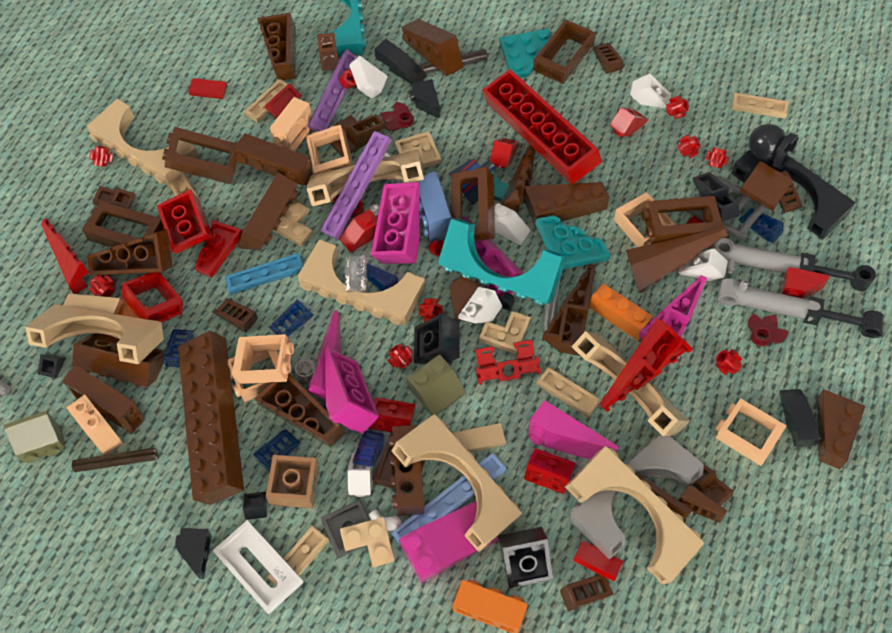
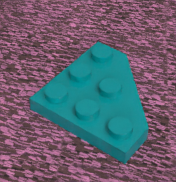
(521, 50)
(571, 242)

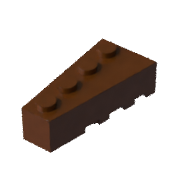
(280, 40)
(434, 45)
(565, 200)
(136, 256)
(300, 409)

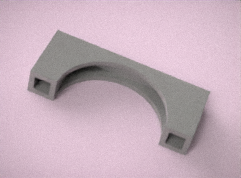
(659, 459)

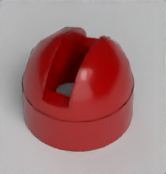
(436, 244)

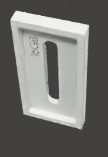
(230, 555)

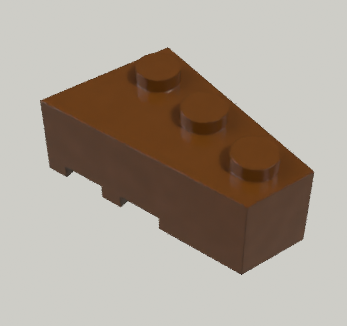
(837, 427)

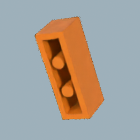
(619, 311)
(490, 606)

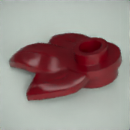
(396, 118)
(767, 329)

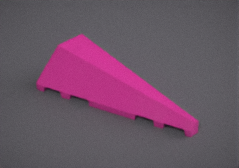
(496, 261)
(680, 309)
(333, 341)

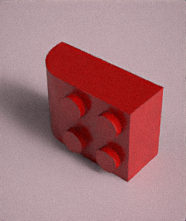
(184, 221)

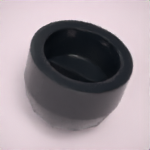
(507, 300)

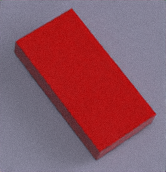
(208, 88)
(281, 100)
(595, 560)

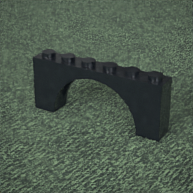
(829, 203)

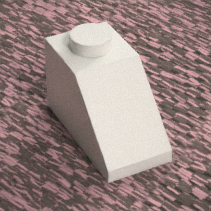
(367, 77)
(650, 92)
(510, 224)
(708, 264)
(359, 479)

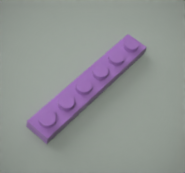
(332, 95)
(356, 185)

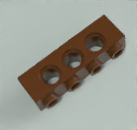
(412, 502)

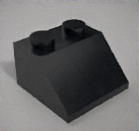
(437, 337)
(526, 557)

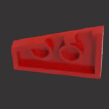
(217, 248)

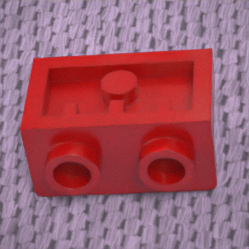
(392, 414)
(549, 470)

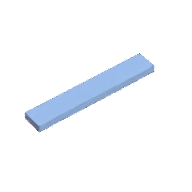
(449, 499)

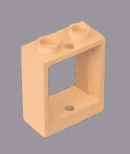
(291, 125)
(325, 137)
(632, 209)
(244, 355)
(253, 391)
(94, 425)
(741, 445)

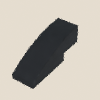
(399, 62)
(709, 185)
(799, 418)

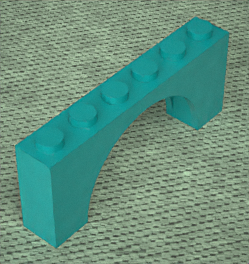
(350, 33)
(461, 255)

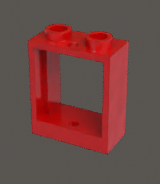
(162, 312)

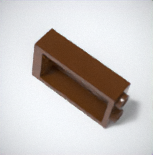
(567, 31)
(197, 166)
(486, 227)
(657, 232)
(97, 234)
(105, 399)

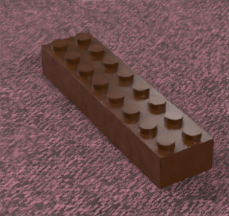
(210, 419)

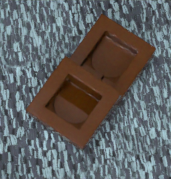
(327, 51)
(119, 197)
(712, 486)

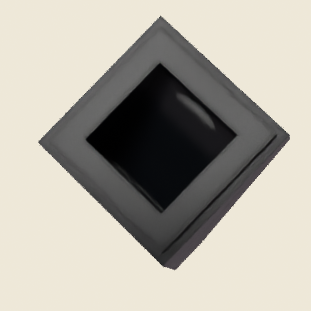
(50, 365)
(255, 505)

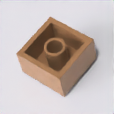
(292, 481)

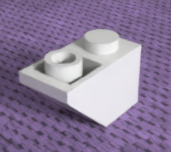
(481, 307)

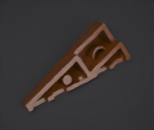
(521, 178)
(658, 259)
(572, 316)

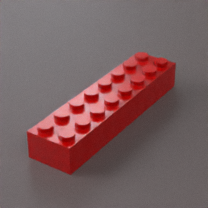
(542, 126)

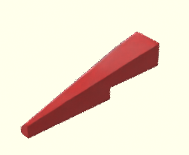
(70, 265)
(655, 352)

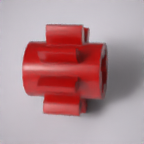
(677, 107)
(689, 146)
(101, 156)
(717, 158)
(102, 286)
(430, 309)
(400, 356)
(728, 362)

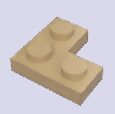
(426, 146)
(290, 224)
(504, 337)
(372, 534)

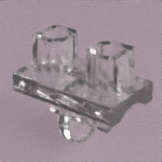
(356, 273)

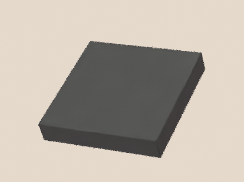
(341, 518)

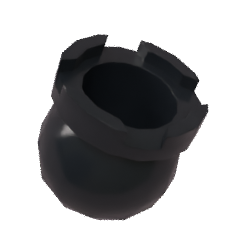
(771, 143)

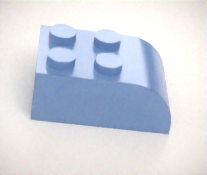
(433, 208)

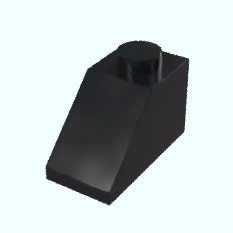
(425, 97)
(194, 548)

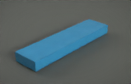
(264, 273)

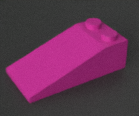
(398, 224)
(347, 393)
(565, 434)
(440, 543)

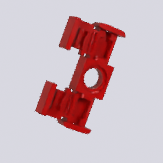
(490, 371)

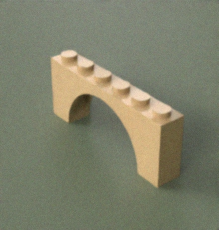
(110, 130)
(402, 166)
(393, 303)
(58, 322)
(661, 411)
(435, 442)
(675, 540)

